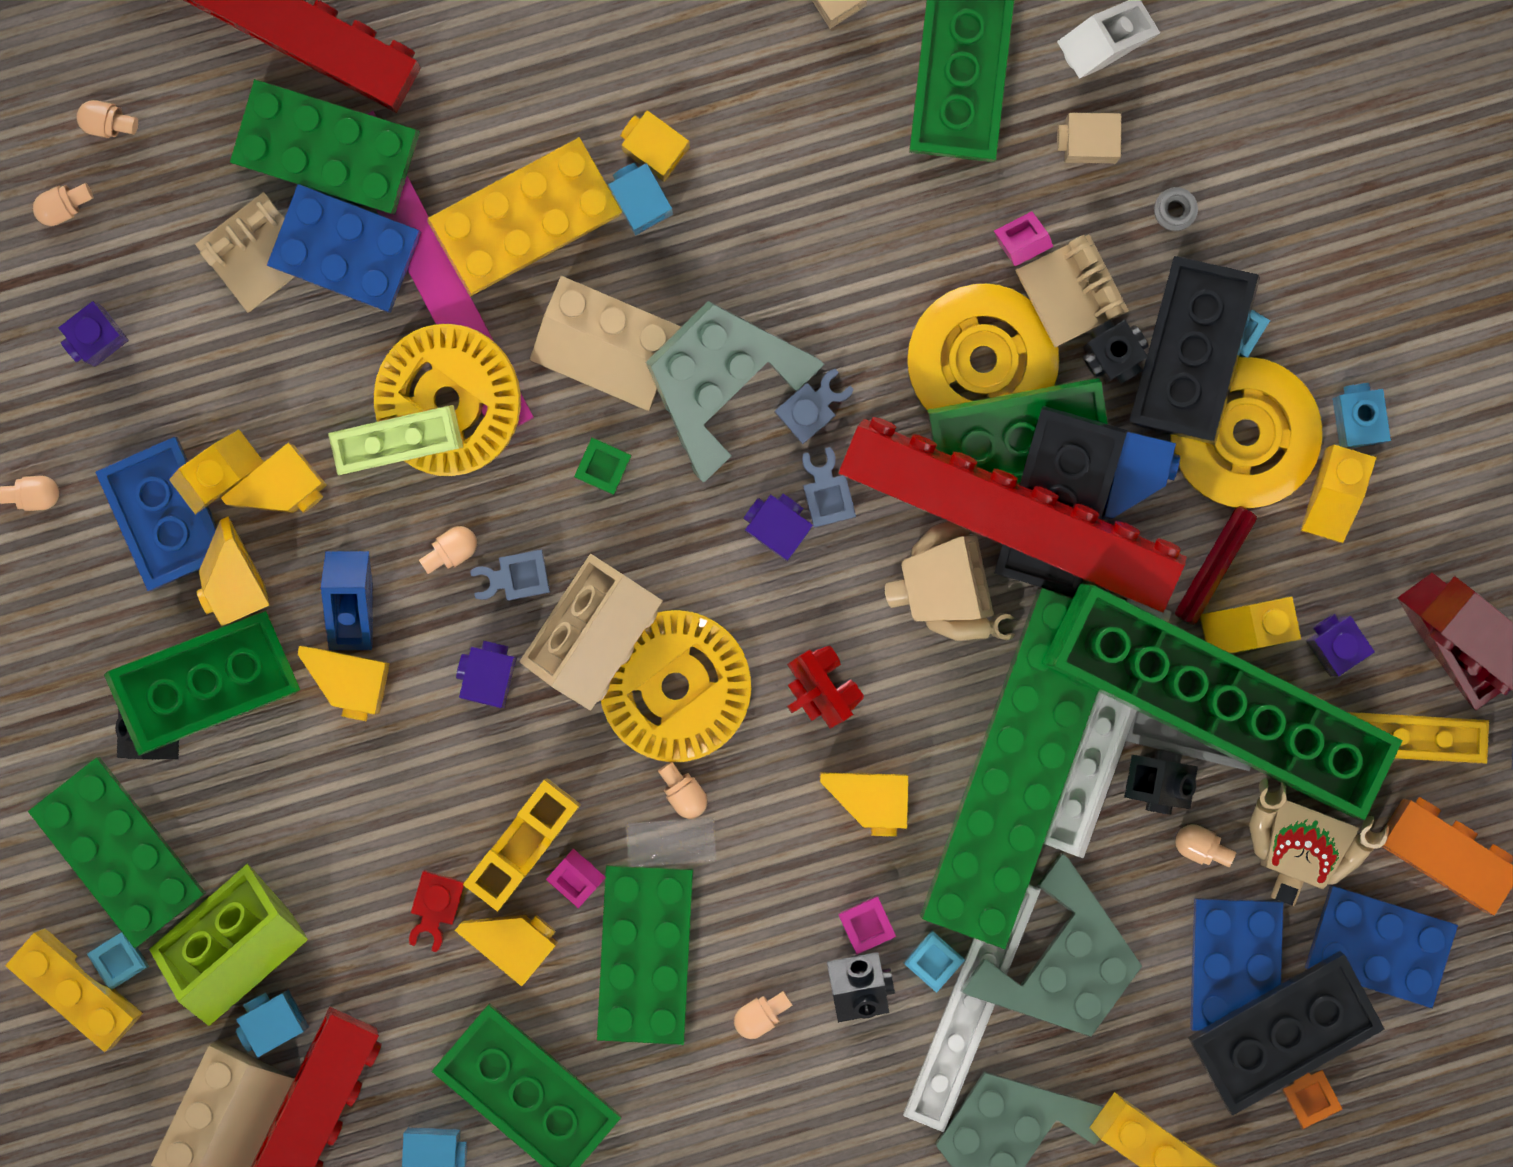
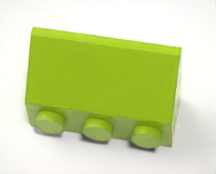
(227, 945)

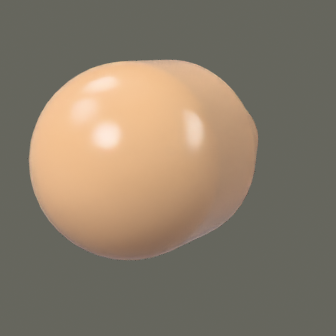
(105, 119)
(60, 203)
(31, 493)
(450, 549)
(683, 792)
(1202, 846)
(760, 1015)

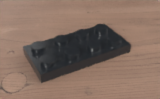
(1194, 350)
(1078, 464)
(1286, 1033)

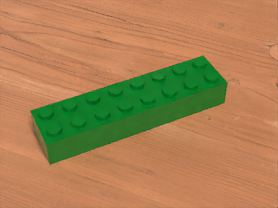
(1222, 701)
(1011, 787)

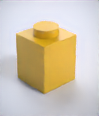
(654, 143)

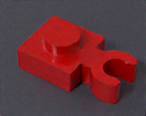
(436, 902)

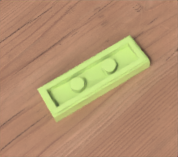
(395, 440)

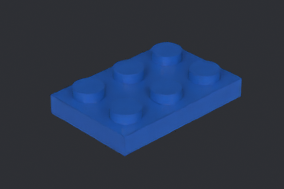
(344, 248)
(154, 517)
(1385, 945)
(1233, 955)

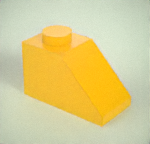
(215, 471)
(279, 484)
(1337, 492)
(230, 578)
(1252, 625)
(347, 680)
(872, 799)
(511, 942)

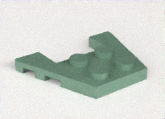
(708, 366)
(1078, 972)
(1008, 1120)

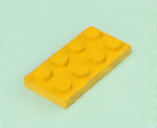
(524, 216)

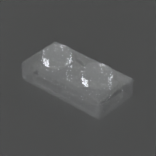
(671, 842)

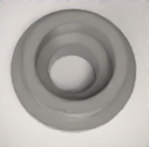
(1179, 196)

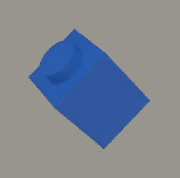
(1140, 472)
(348, 600)

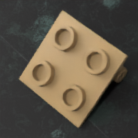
(242, 250)
(1072, 290)

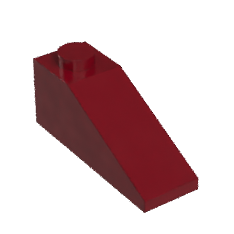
(1470, 684)

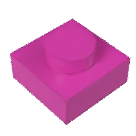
(1023, 238)
(575, 878)
(867, 925)

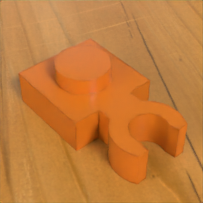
(1312, 1099)

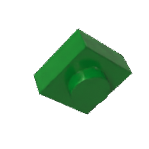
(602, 466)

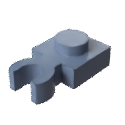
(808, 410)
(827, 497)
(520, 576)

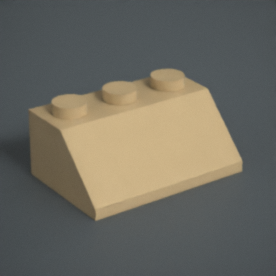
(601, 342)
(591, 632)
(224, 1111)

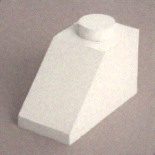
(1107, 37)

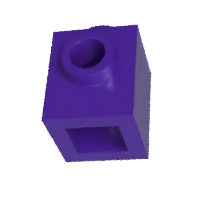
(92, 335)
(777, 524)
(1339, 644)
(486, 674)

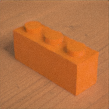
(1450, 855)

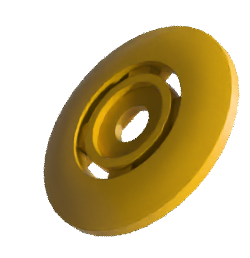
(950, 333)
(470, 366)
(1285, 420)
(707, 712)

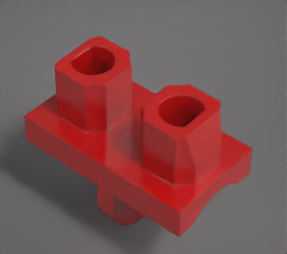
(817, 692)

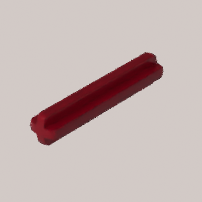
(1215, 565)

